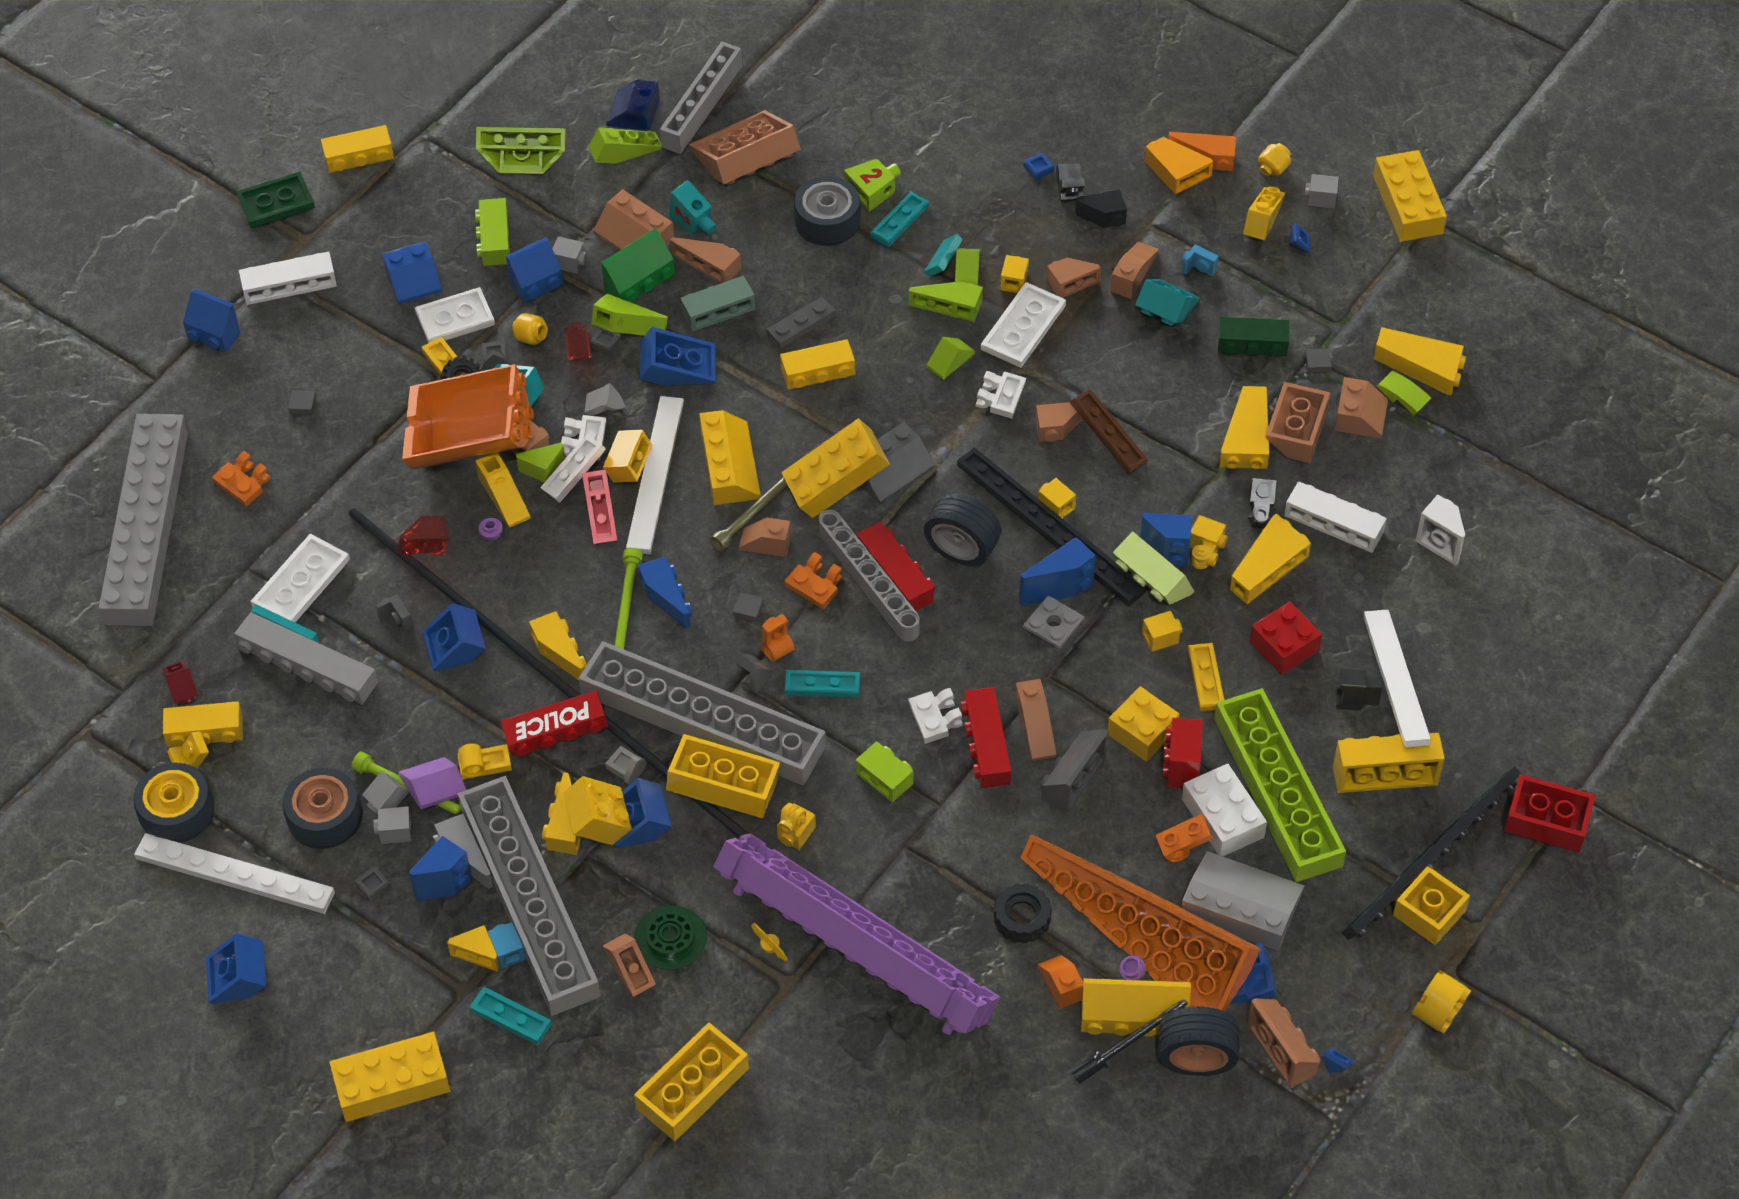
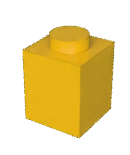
(1014, 273)
(1058, 497)
(1161, 631)

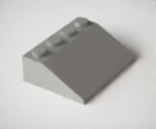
(1242, 899)

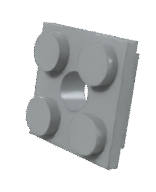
(1053, 611)

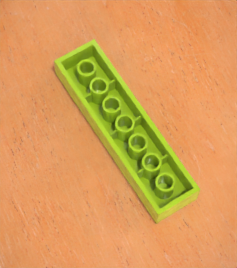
(1279, 785)

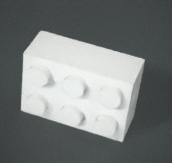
(1227, 809)

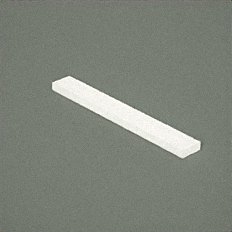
(655, 474)
(1396, 679)

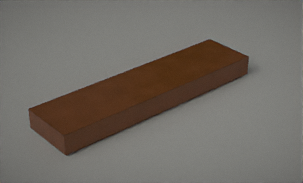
(1109, 431)

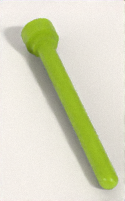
(632, 558)
(364, 764)

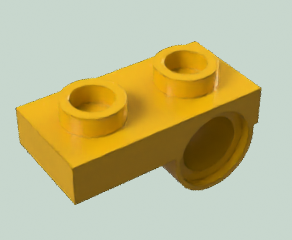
(481, 762)

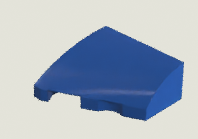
(1259, 982)

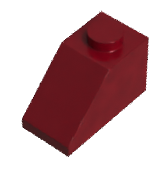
(180, 682)

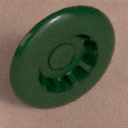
(668, 928)

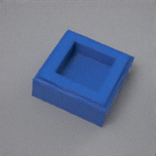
(1038, 166)

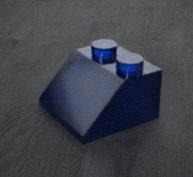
(635, 106)

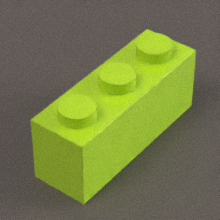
(493, 231)

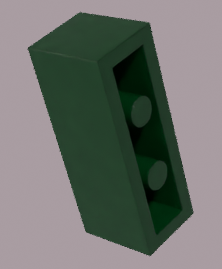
(1253, 336)

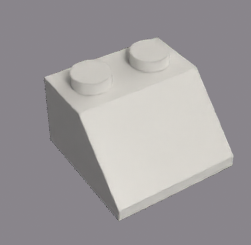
(1442, 529)

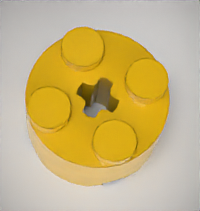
(1441, 1002)

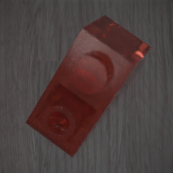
(577, 341)
(425, 535)

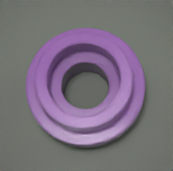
(492, 533)

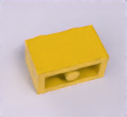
(627, 456)

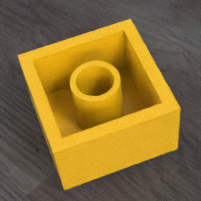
(1141, 723)
(597, 810)
(1431, 905)

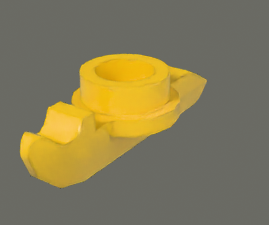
(769, 942)

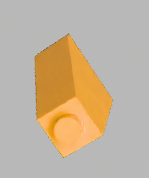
(1177, 164)

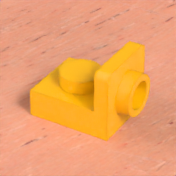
(191, 752)

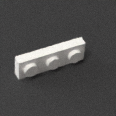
(573, 466)

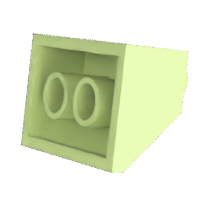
(1152, 570)

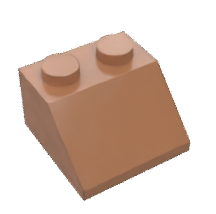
(1361, 409)

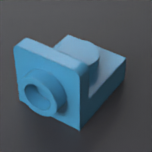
(1200, 259)

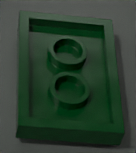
(275, 199)

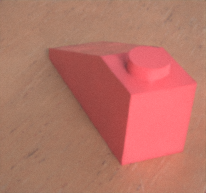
(599, 506)

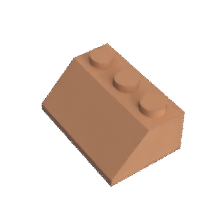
(629, 219)
(1298, 421)
(1282, 1041)

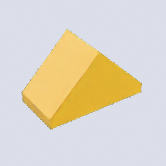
(475, 947)

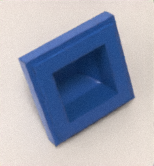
(1299, 238)
(1336, 1061)

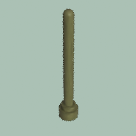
(721, 539)

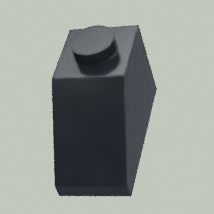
(1102, 208)

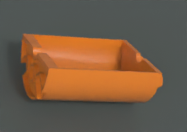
(467, 417)

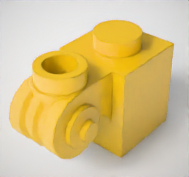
(1206, 540)
(795, 825)

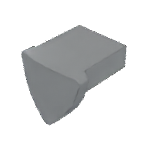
(603, 399)
(626, 765)

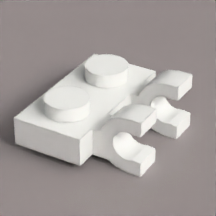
(1007, 396)
(589, 425)
(928, 715)

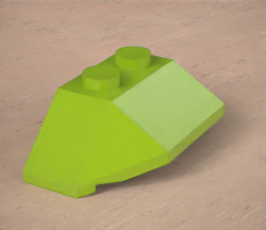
(520, 149)

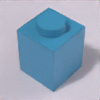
(507, 945)

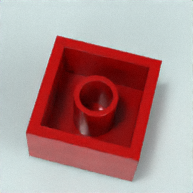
(1285, 638)
(1182, 751)

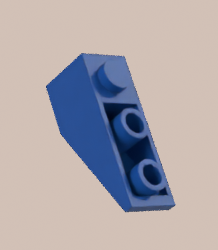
(661, 588)

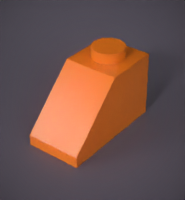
(1062, 980)

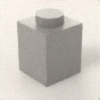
(1322, 191)
(570, 254)
(384, 793)
(393, 825)

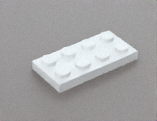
(1023, 325)
(301, 578)

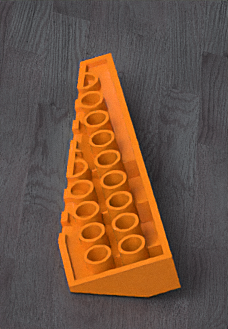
(1165, 936)

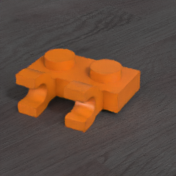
(239, 485)
(811, 586)

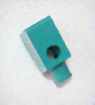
(691, 210)

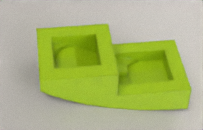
(1405, 391)

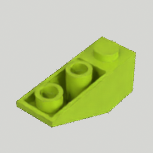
(620, 145)
(625, 317)

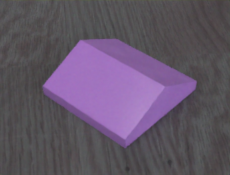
(433, 782)

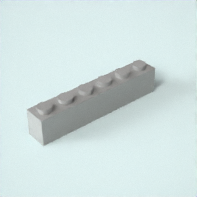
(701, 97)
(306, 658)

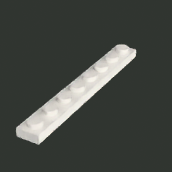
(234, 873)

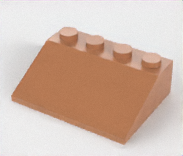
(746, 146)

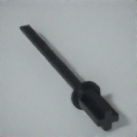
(1098, 1061)

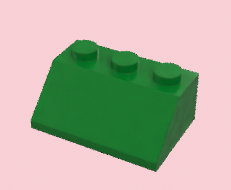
(638, 267)

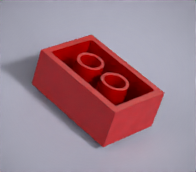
(1550, 813)

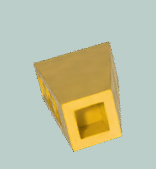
(1421, 358)
(1246, 437)
(1269, 559)

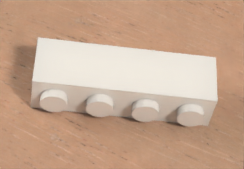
(287, 278)
(1335, 516)

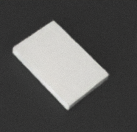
(455, 315)

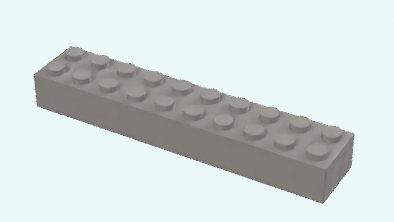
(143, 520)
(701, 710)
(529, 896)

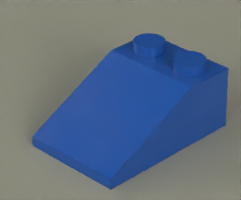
(676, 359)
(1059, 575)

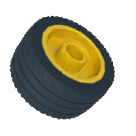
(174, 802)

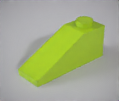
(951, 299)

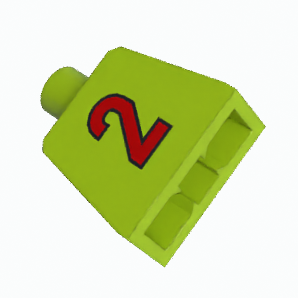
(873, 181)

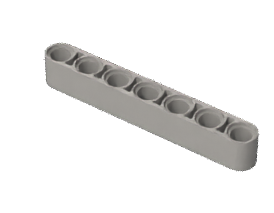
(869, 575)

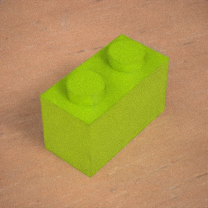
(884, 771)

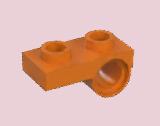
(774, 639)
(1181, 838)

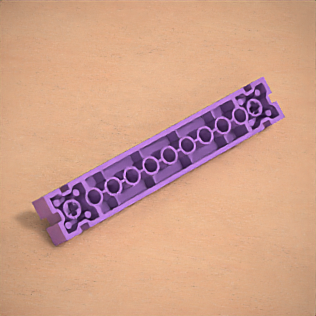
(856, 933)

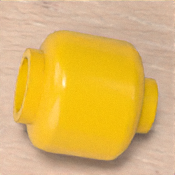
(1274, 160)
(530, 329)

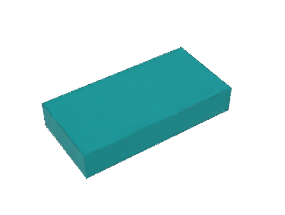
(943, 255)

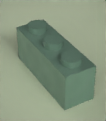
(717, 303)

